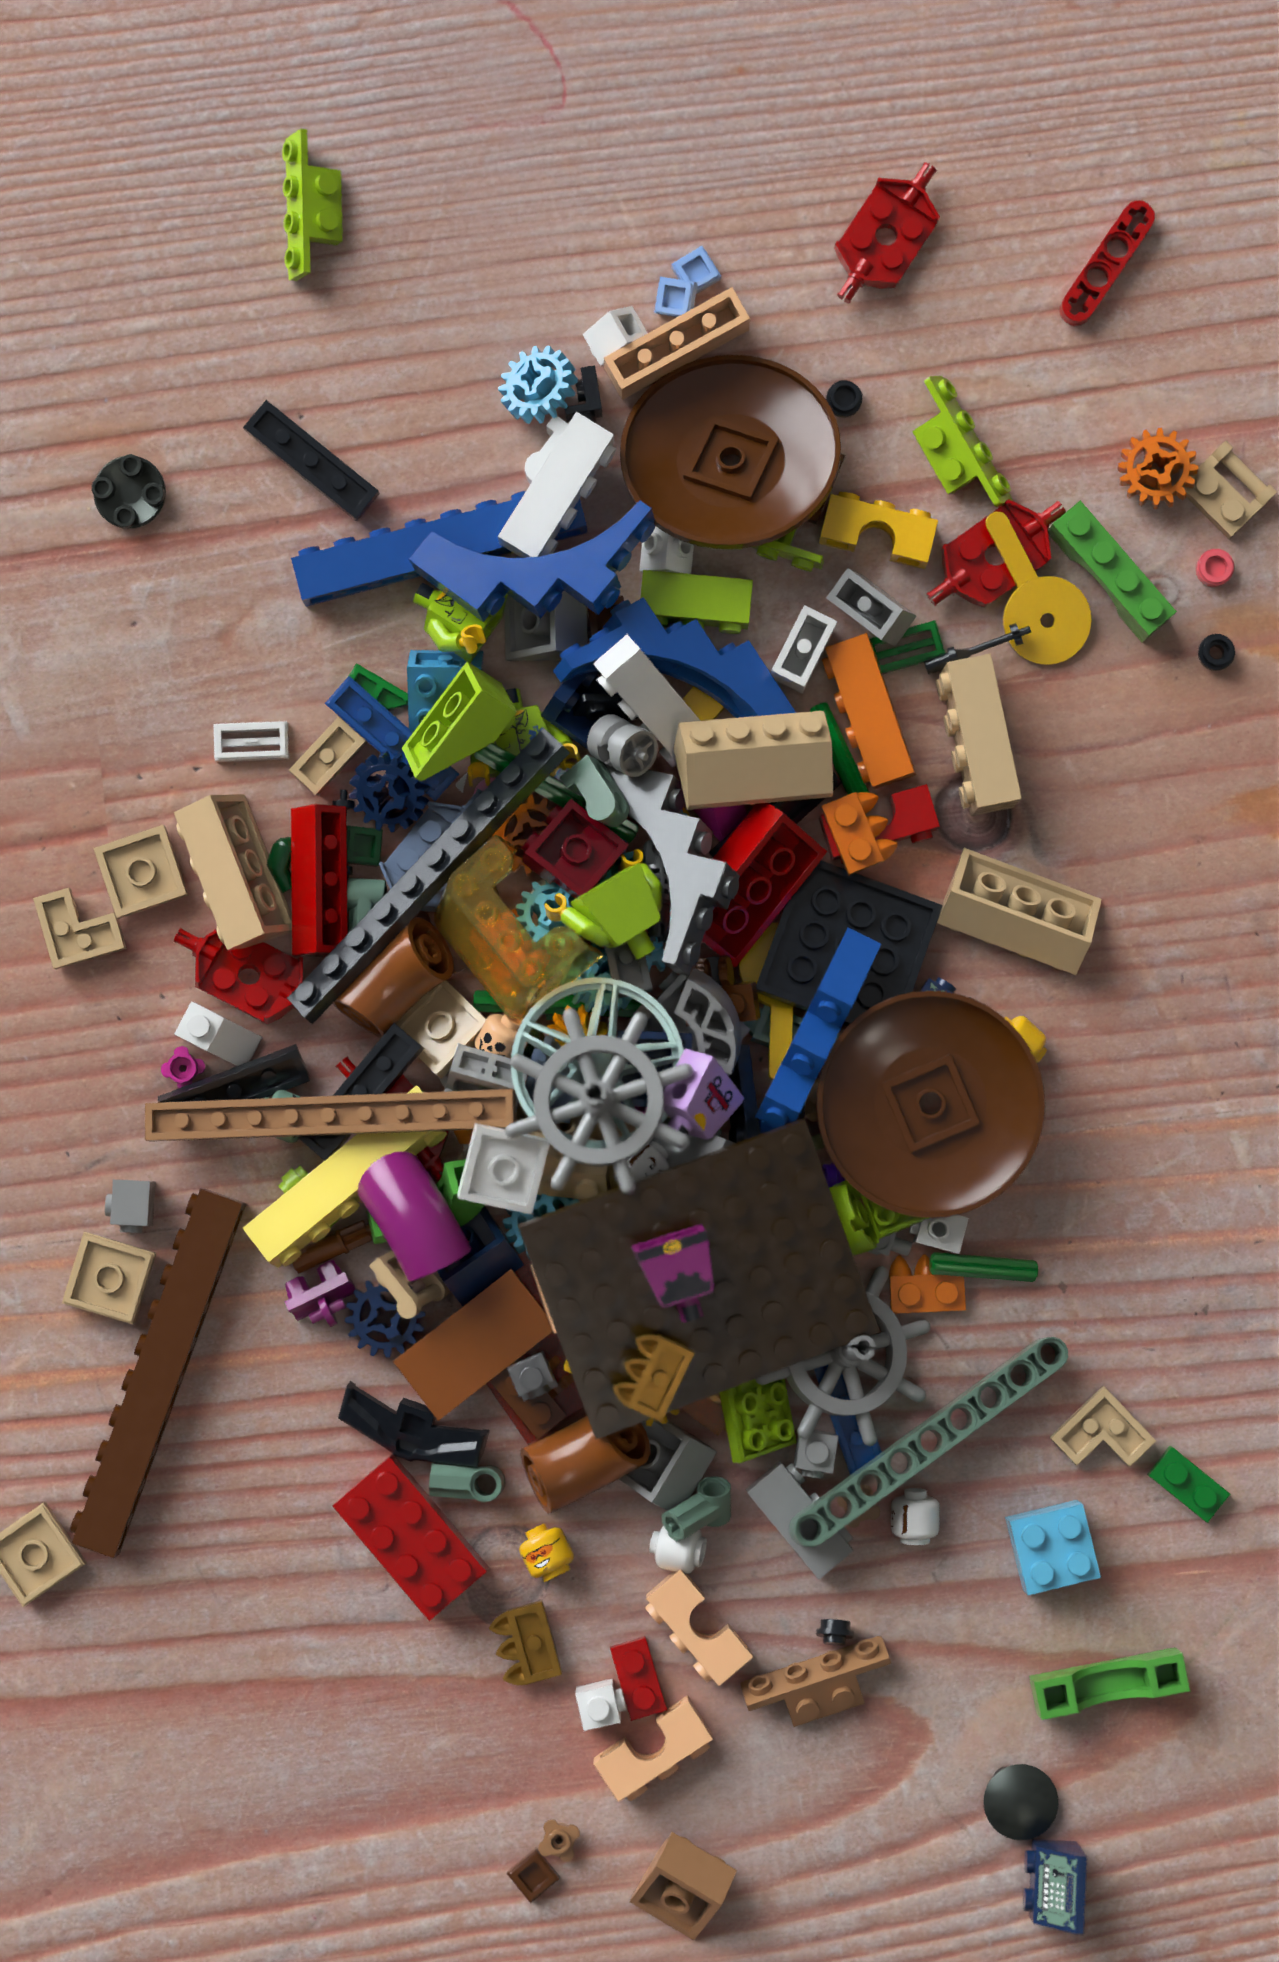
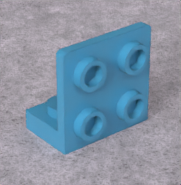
(428, 677)

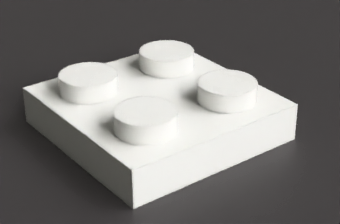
(503, 1169)

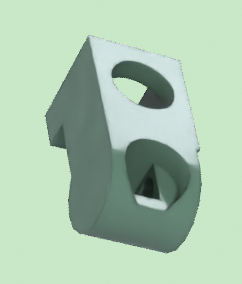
(602, 795)

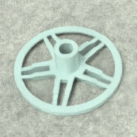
(600, 1060)

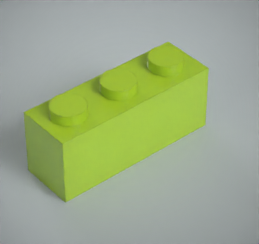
(709, 599)

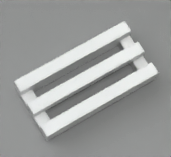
(283, 741)

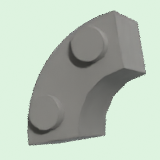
(712, 1018)

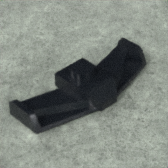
(411, 1430)

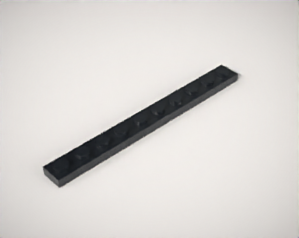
(428, 875)

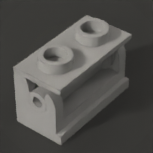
(479, 1070)

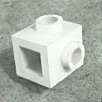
(666, 554)

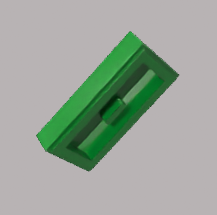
(911, 661)

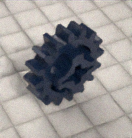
(375, 796)
(392, 1333)

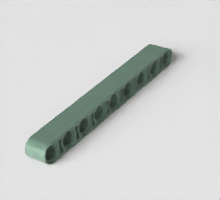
(946, 1435)

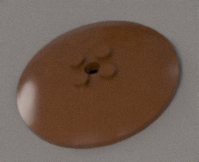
(723, 409)
(941, 1159)

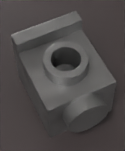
(532, 1376)

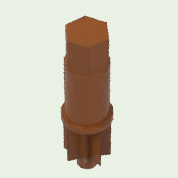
(333, 1245)

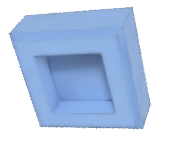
(697, 268)
(675, 296)

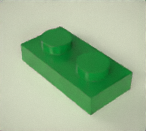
(1188, 1484)

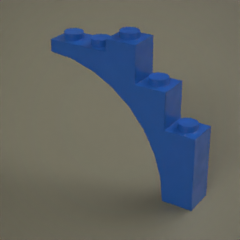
(537, 583)
(685, 652)
(818, 1031)

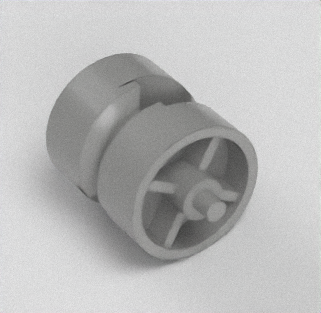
(622, 745)

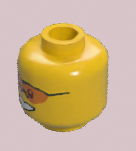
(546, 1552)

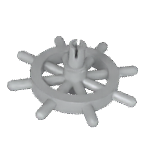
(599, 1101)
(853, 1356)

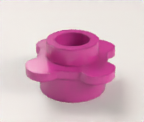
(182, 1057)

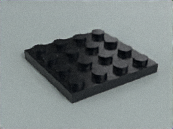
(817, 922)

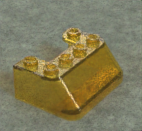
(496, 943)

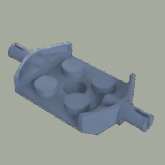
(419, 839)

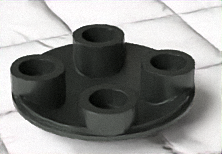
(129, 491)
(1020, 1802)

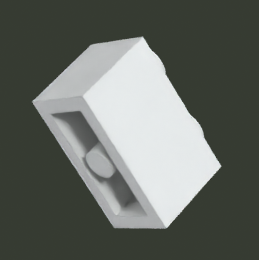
(803, 649)

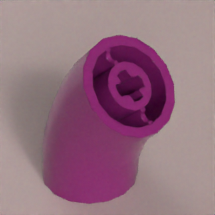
(412, 1214)

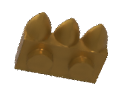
(655, 1377)
(530, 1644)

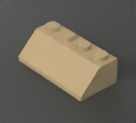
(754, 759)
(233, 870)
(1020, 911)

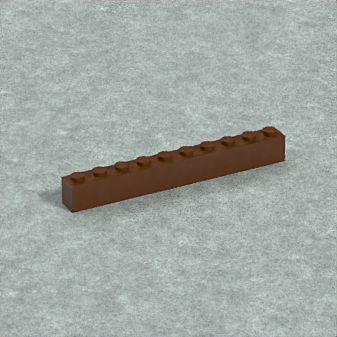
(158, 1372)

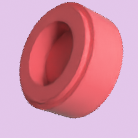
(1214, 567)

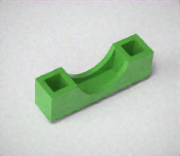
(1093, 548)
(1133, 1676)

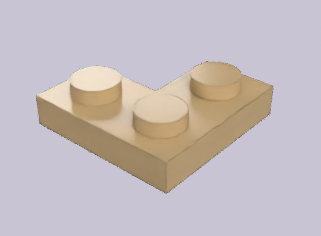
(70, 939)
(583, 1182)
(1102, 1420)

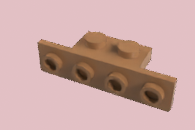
(818, 1684)

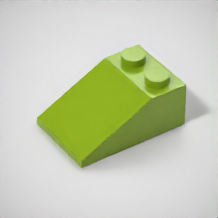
(460, 723)

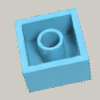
(1052, 1547)

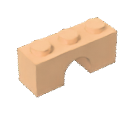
(718, 1653)
(629, 1770)

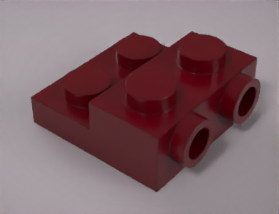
(573, 850)

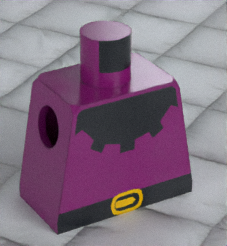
(678, 1269)

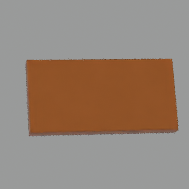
(474, 1344)

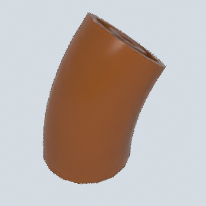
(397, 978)
(577, 1464)

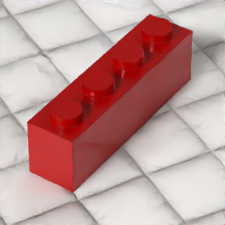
(318, 878)

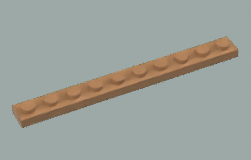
(329, 1115)

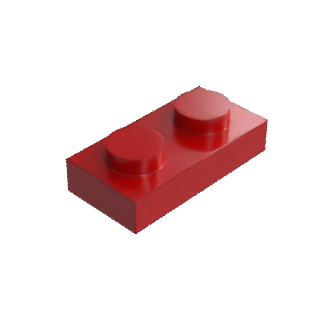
(638, 1678)

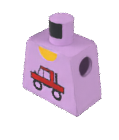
(702, 1101)

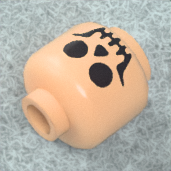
(498, 1035)

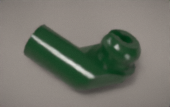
(279, 863)

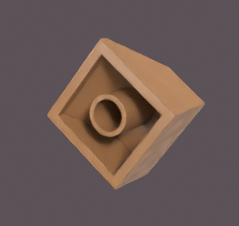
(683, 1886)

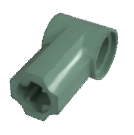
(362, 897)
(461, 1481)
(706, 1508)

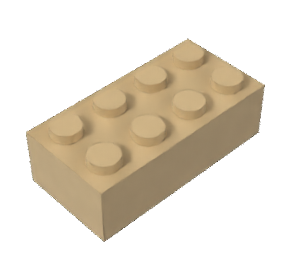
(979, 735)

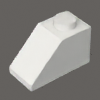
(217, 1035)

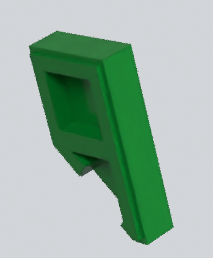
(383, 691)

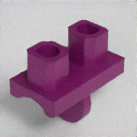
(322, 1300)

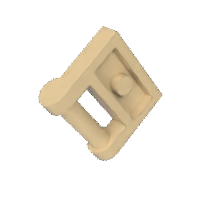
(1219, 499)
(393, 1278)

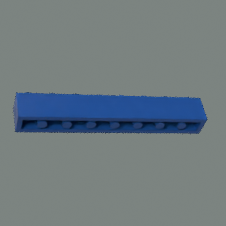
(385, 555)

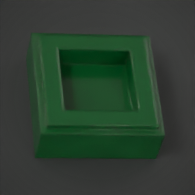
(363, 845)

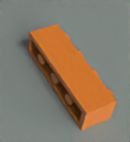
(870, 712)

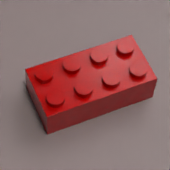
(772, 865)
(411, 1537)

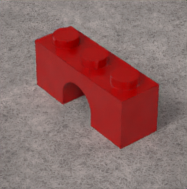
(912, 818)

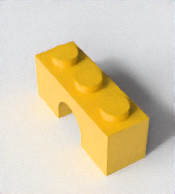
(910, 532)

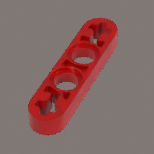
(1109, 264)

